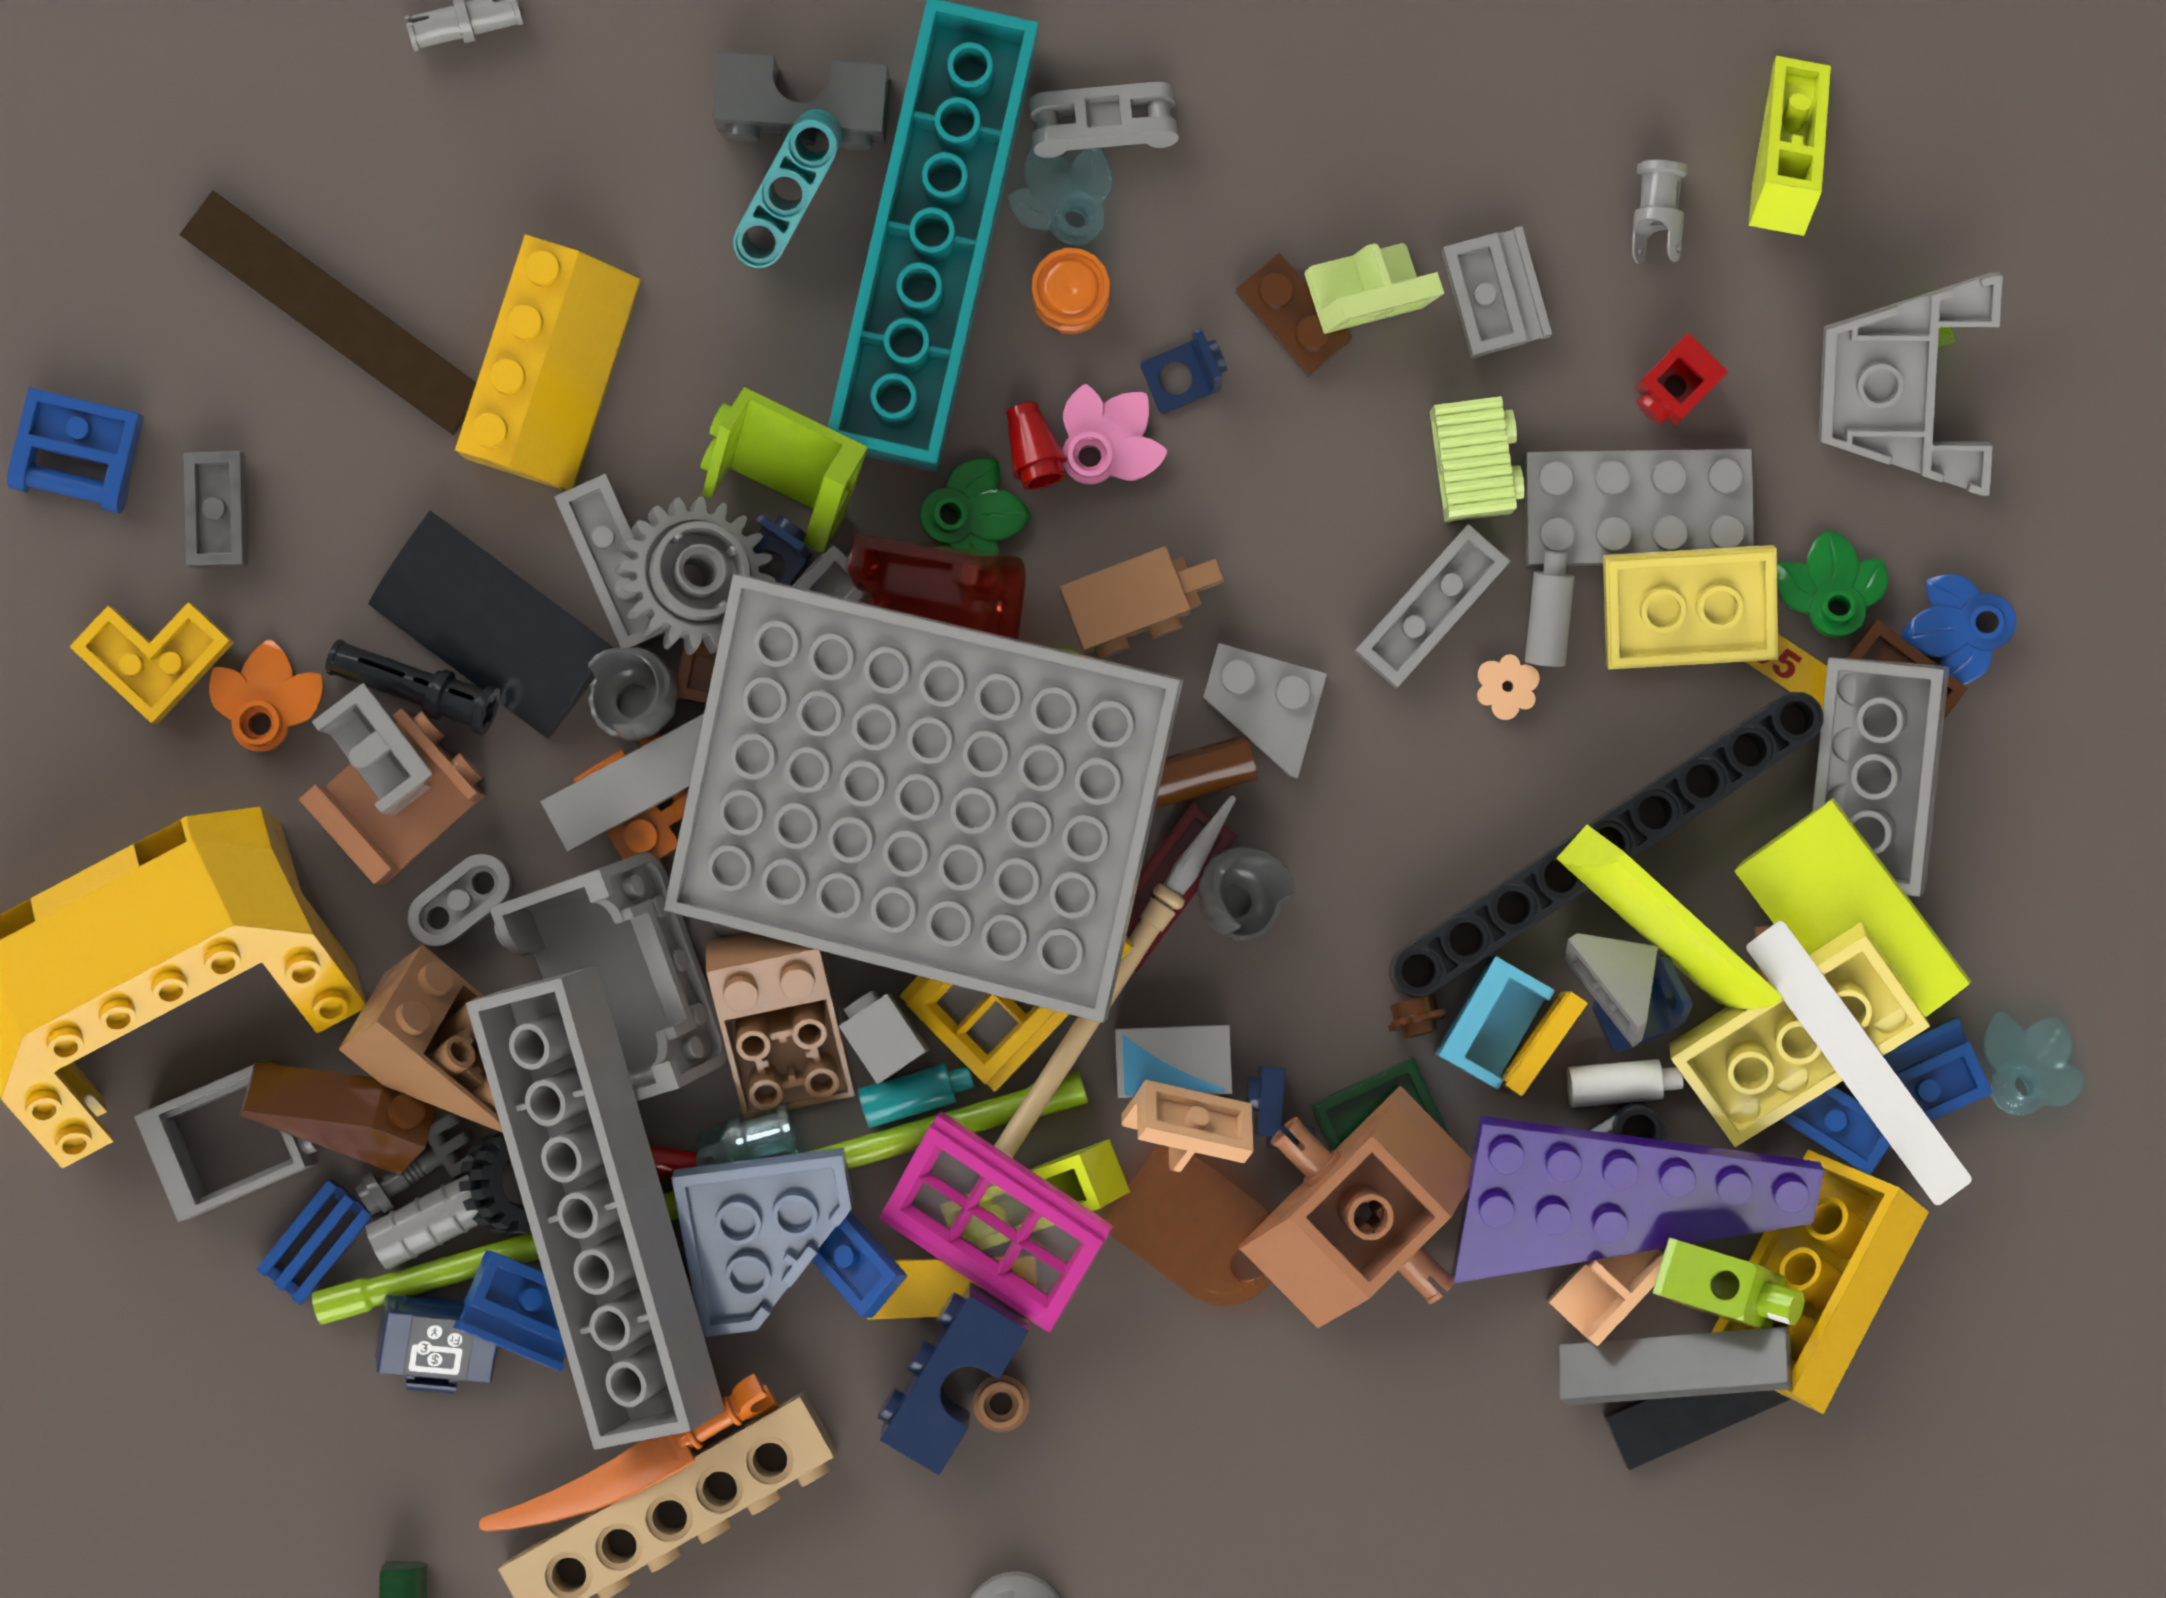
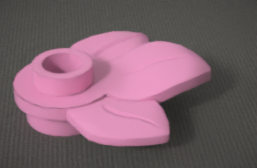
(1114, 431)

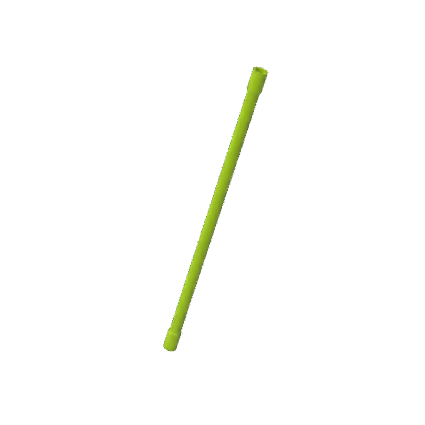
(365, 1294)

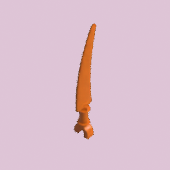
(635, 1468)

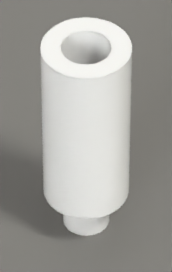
(1620, 1082)

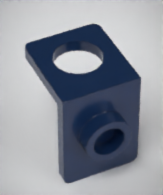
(1201, 358)
(787, 541)
(1665, 1011)

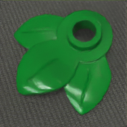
(981, 509)
(1831, 577)

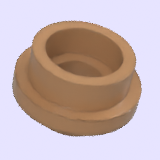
(995, 1420)

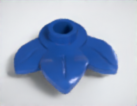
(1951, 628)

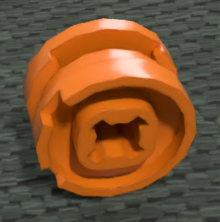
(1070, 290)

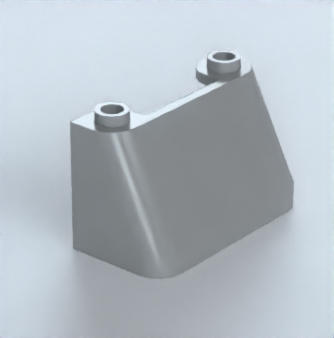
(644, 960)

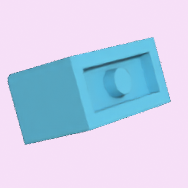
(1492, 1021)

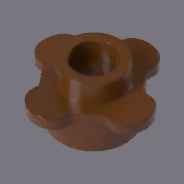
(1416, 1016)

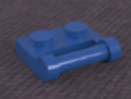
(77, 431)

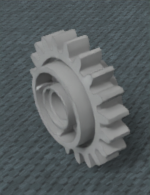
(659, 574)

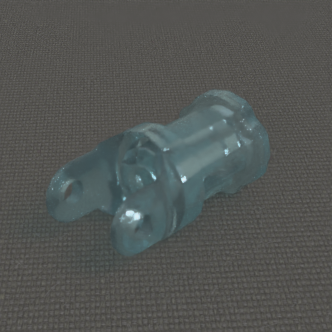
(749, 1139)

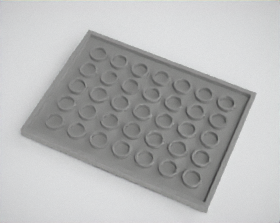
(922, 796)

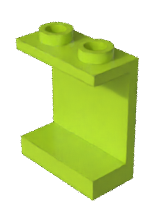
(787, 456)

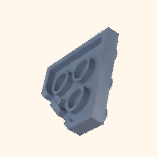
(756, 1230)

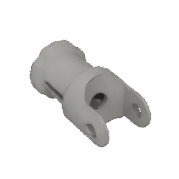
(1659, 207)

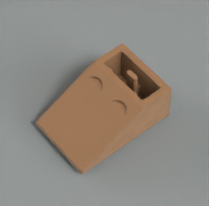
(778, 1023)
(422, 1040)

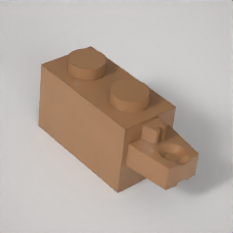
(1135, 598)

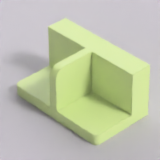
(1369, 287)

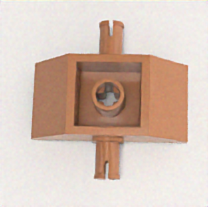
(1337, 1261)

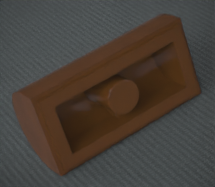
(1206, 770)

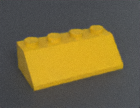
(548, 364)
(1843, 1270)

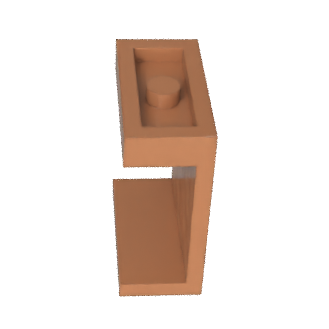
(387, 843)

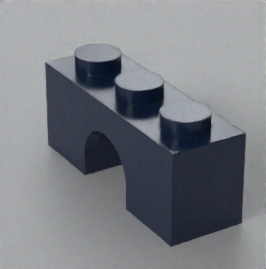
(974, 1333)

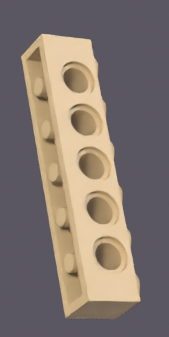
(791, 1426)

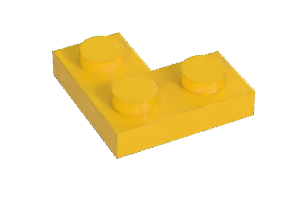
(153, 672)

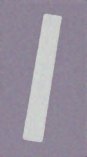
(1858, 1063)

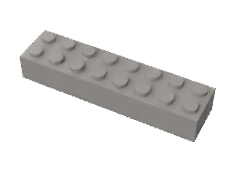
(596, 1208)

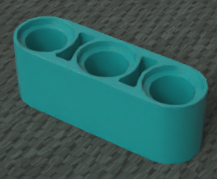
(768, 207)

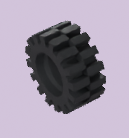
(487, 1190)

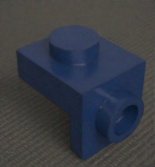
(1266, 1097)

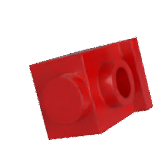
(1692, 368)

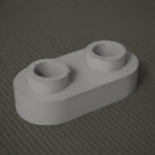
(460, 898)

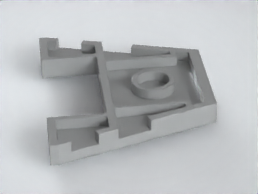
(1883, 382)

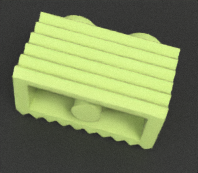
(1475, 459)

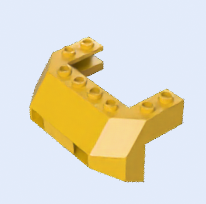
(143, 940)

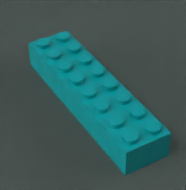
(934, 233)

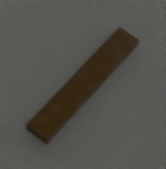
(331, 311)

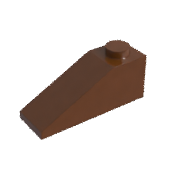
(340, 1113)

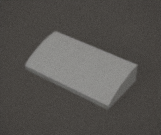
(1884, 757)

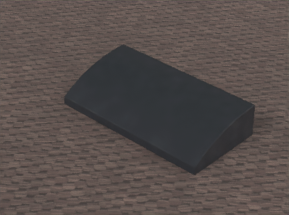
(488, 624)

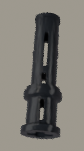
(437, 693)

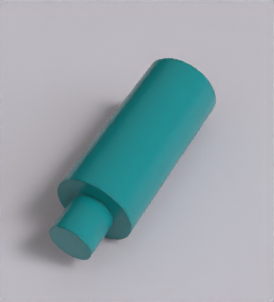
(913, 1093)

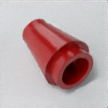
(1034, 449)

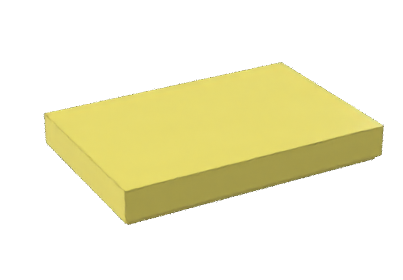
(1690, 607)

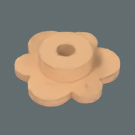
(1522, 680)

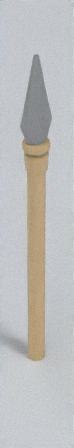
(1153, 919)

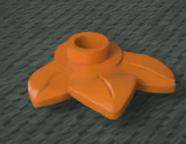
(266, 688)

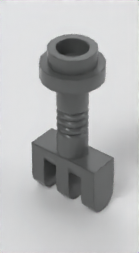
(377, 1193)

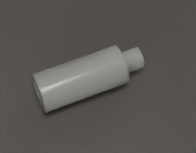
(1550, 612)

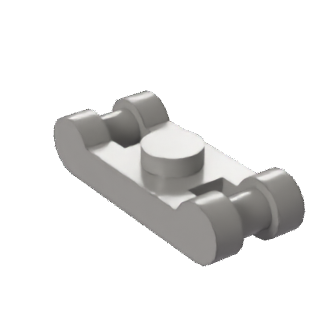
(1103, 118)

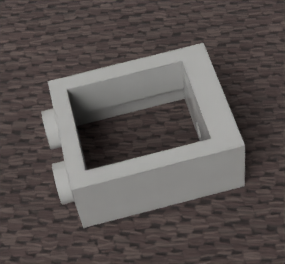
(176, 1165)

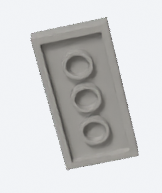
(1636, 502)

